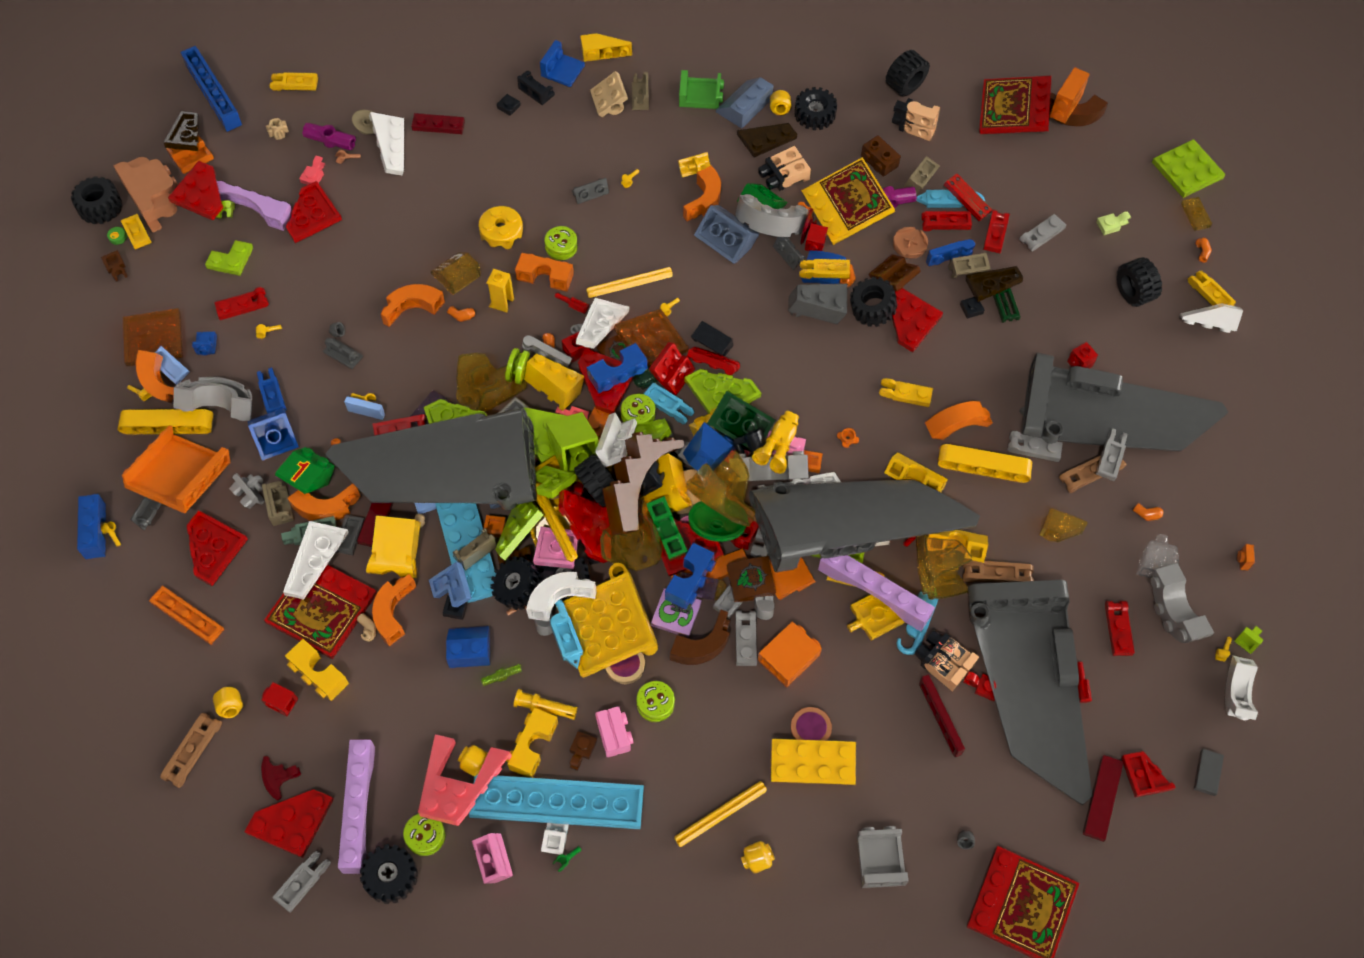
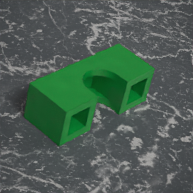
(667, 528)

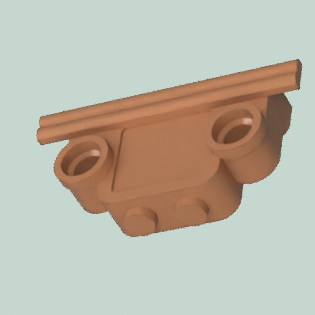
(149, 188)

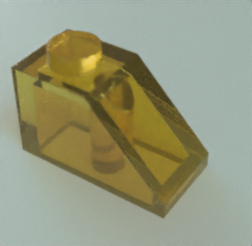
(1061, 526)

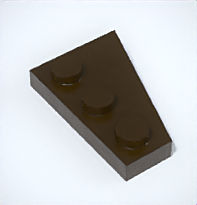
(184, 132)
(766, 138)
(993, 282)

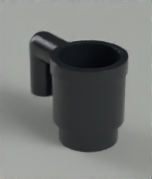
(753, 439)

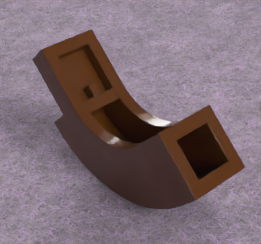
(1084, 113)
(703, 650)

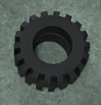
(907, 72)
(98, 189)
(1139, 281)
(873, 289)
(594, 477)

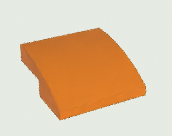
(187, 159)
(792, 580)

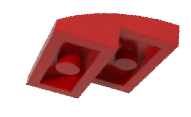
(671, 368)

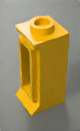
(500, 290)

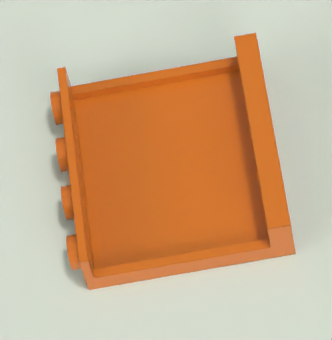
(175, 471)

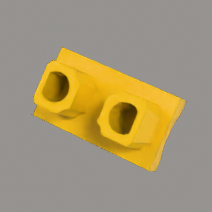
(693, 164)

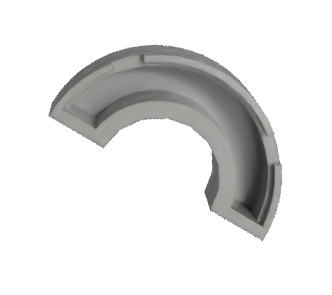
(769, 220)
(214, 392)
(796, 468)
(1174, 608)

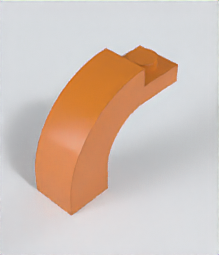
(710, 184)
(411, 297)
(149, 375)
(957, 417)
(315, 509)
(384, 607)

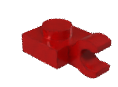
(982, 685)

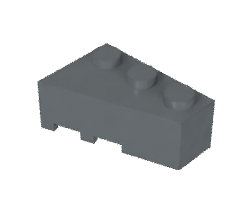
(820, 301)

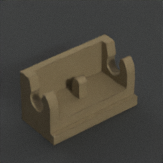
(640, 92)
(922, 174)
(969, 264)
(277, 504)
(475, 549)

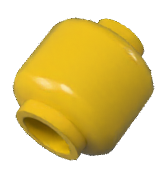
(780, 102)
(227, 702)
(472, 759)
(757, 857)

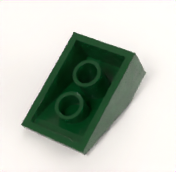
(736, 418)

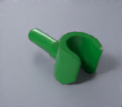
(564, 859)

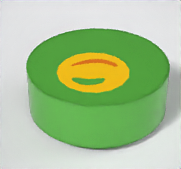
(117, 235)

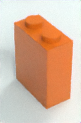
(1069, 95)
(790, 653)

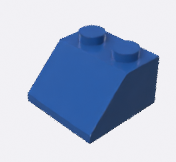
(272, 434)
(468, 647)

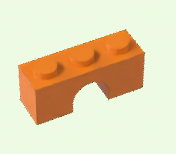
(531, 266)

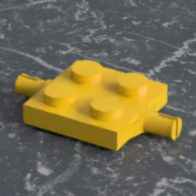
(873, 617)

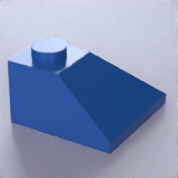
(707, 448)

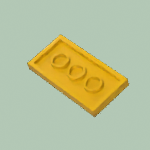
(813, 761)

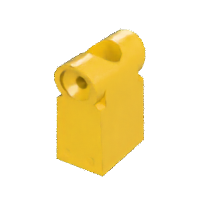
(673, 484)
(394, 546)

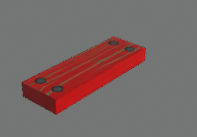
(968, 197)

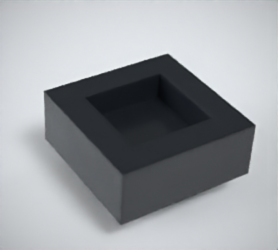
(508, 104)
(971, 307)
(454, 612)

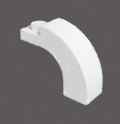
(554, 589)
(1239, 688)

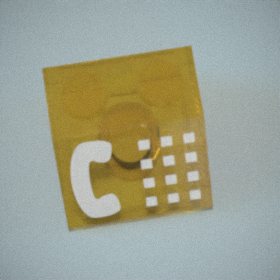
(457, 272)

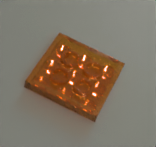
(150, 332)
(650, 333)

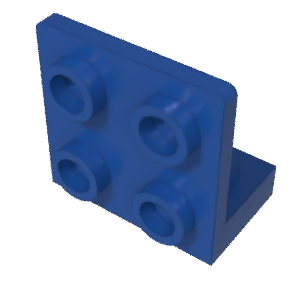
(559, 66)

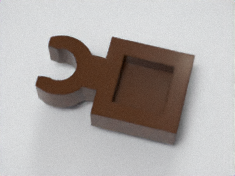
(114, 264)

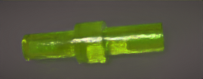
(501, 675)

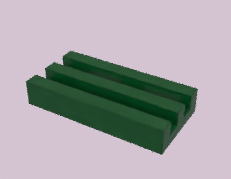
(1016, 315)

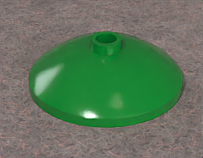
(712, 524)

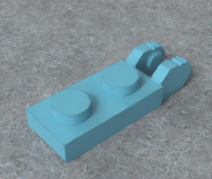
(668, 403)

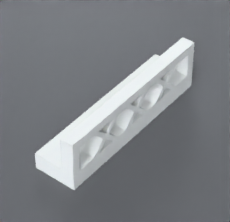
(613, 440)

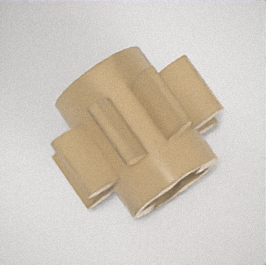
(277, 128)

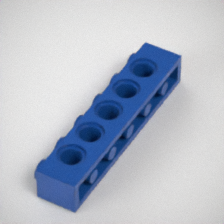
(211, 88)

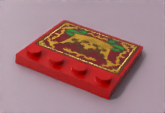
(1016, 105)
(326, 612)
(1023, 905)

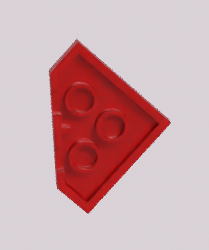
(199, 192)
(311, 213)
(913, 319)
(607, 400)
(586, 521)
(689, 537)
(212, 546)
(292, 822)

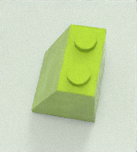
(572, 440)

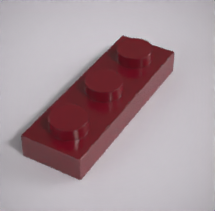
(438, 123)

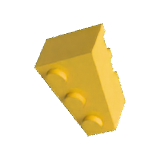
(554, 380)

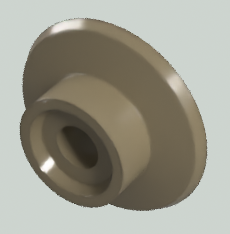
(362, 121)

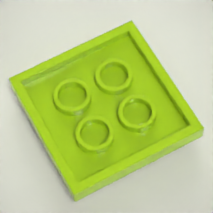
(1188, 168)

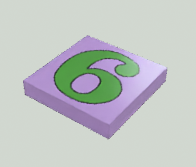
(674, 621)

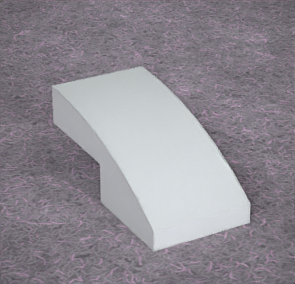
(554, 838)

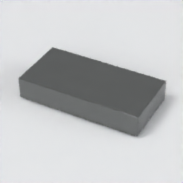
(354, 526)
(1209, 772)

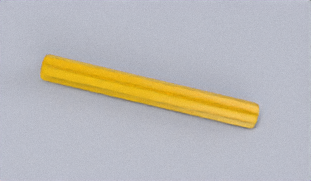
(629, 282)
(556, 527)
(720, 814)

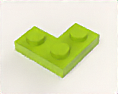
(233, 262)
(553, 481)

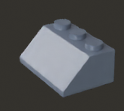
(746, 101)
(726, 233)

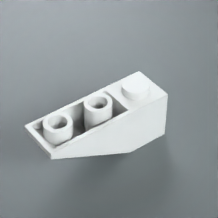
(1220, 315)

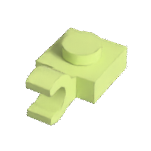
(1111, 224)

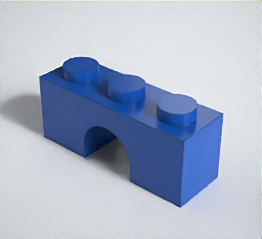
(605, 377)
(90, 515)
(683, 590)

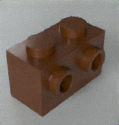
(880, 155)

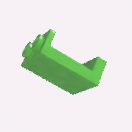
(700, 91)

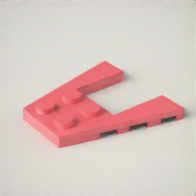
(452, 799)

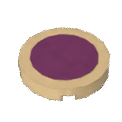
(627, 670)

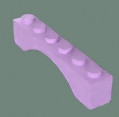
(274, 212)
(905, 604)
(353, 830)

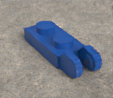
(947, 252)
(271, 392)

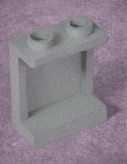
(881, 857)

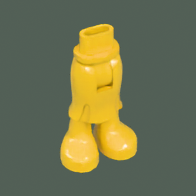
(779, 440)

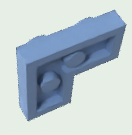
(451, 581)

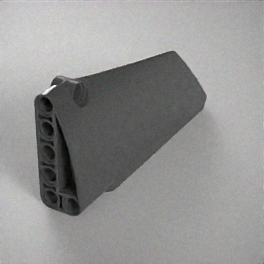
(1089, 402)
(446, 462)
(849, 517)
(1036, 677)

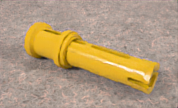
(534, 701)

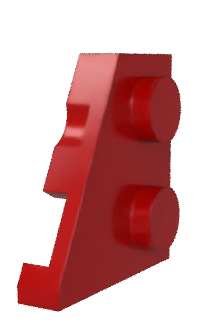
(1144, 775)

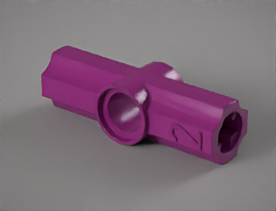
(329, 136)
(901, 195)

